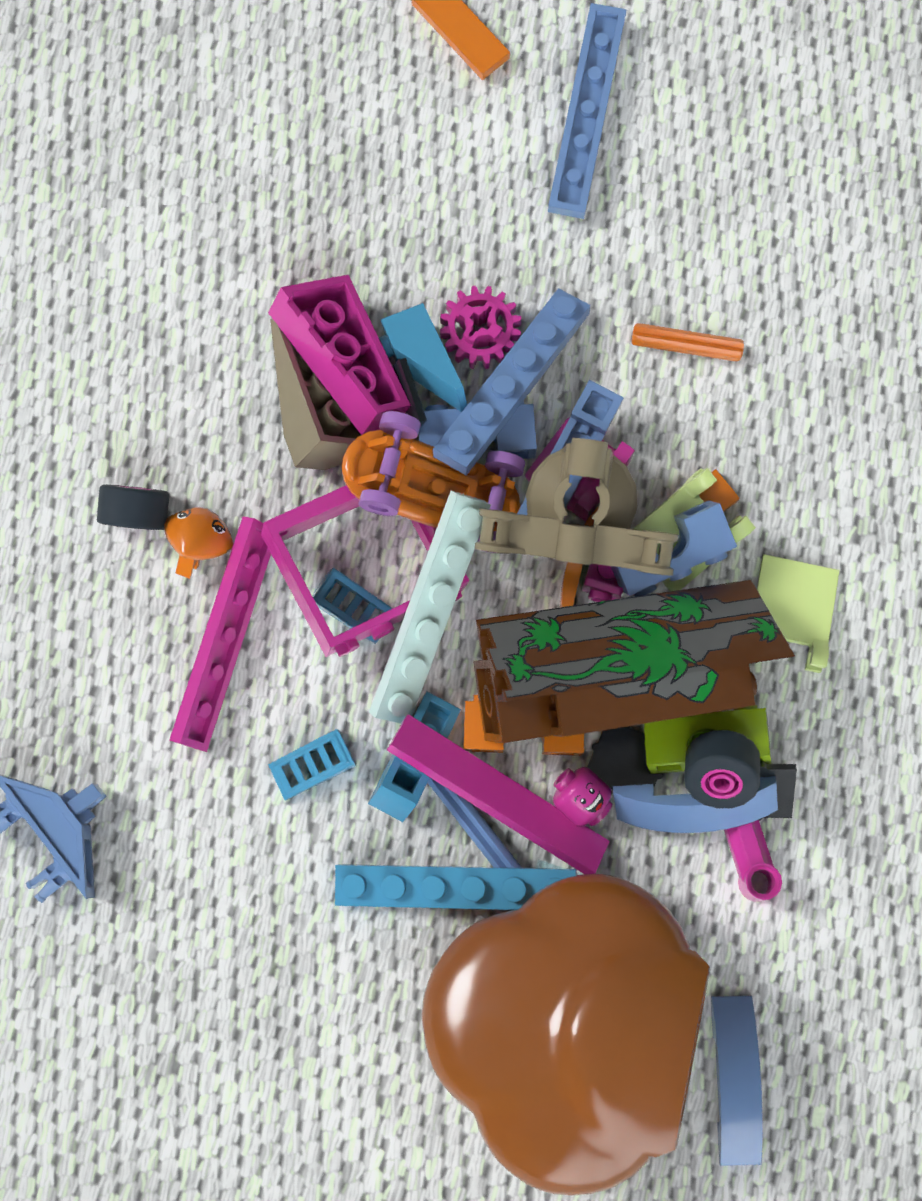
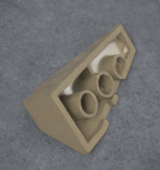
(311, 418)

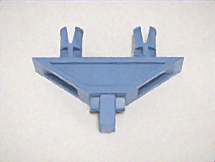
(61, 825)

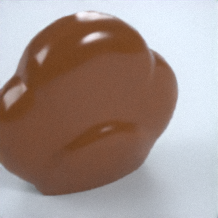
(570, 1031)

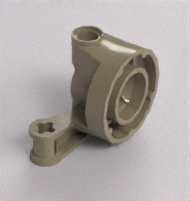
(603, 543)

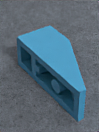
(414, 337)
(400, 782)

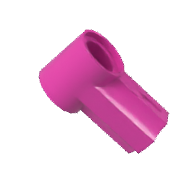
(752, 856)

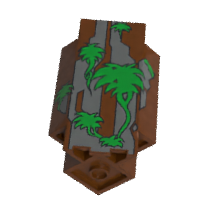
(623, 661)

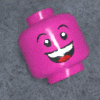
(582, 796)

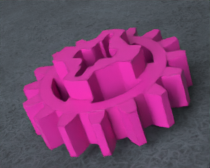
(468, 315)

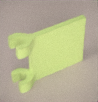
(683, 499)
(801, 603)

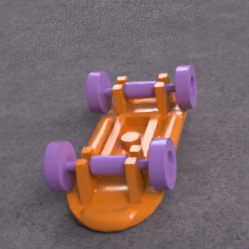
(402, 477)

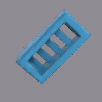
(334, 576)
(341, 749)

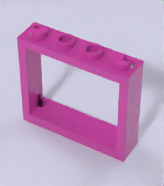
(305, 518)

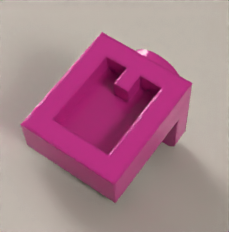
(601, 584)

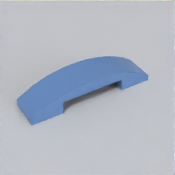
(587, 421)
(684, 814)
(737, 1080)

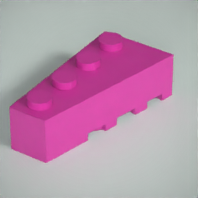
(341, 348)

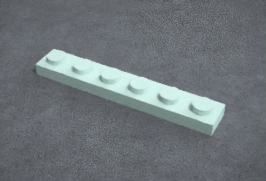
(429, 608)

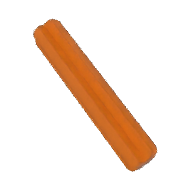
(687, 342)

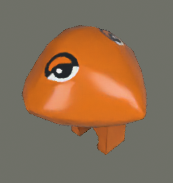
(197, 536)

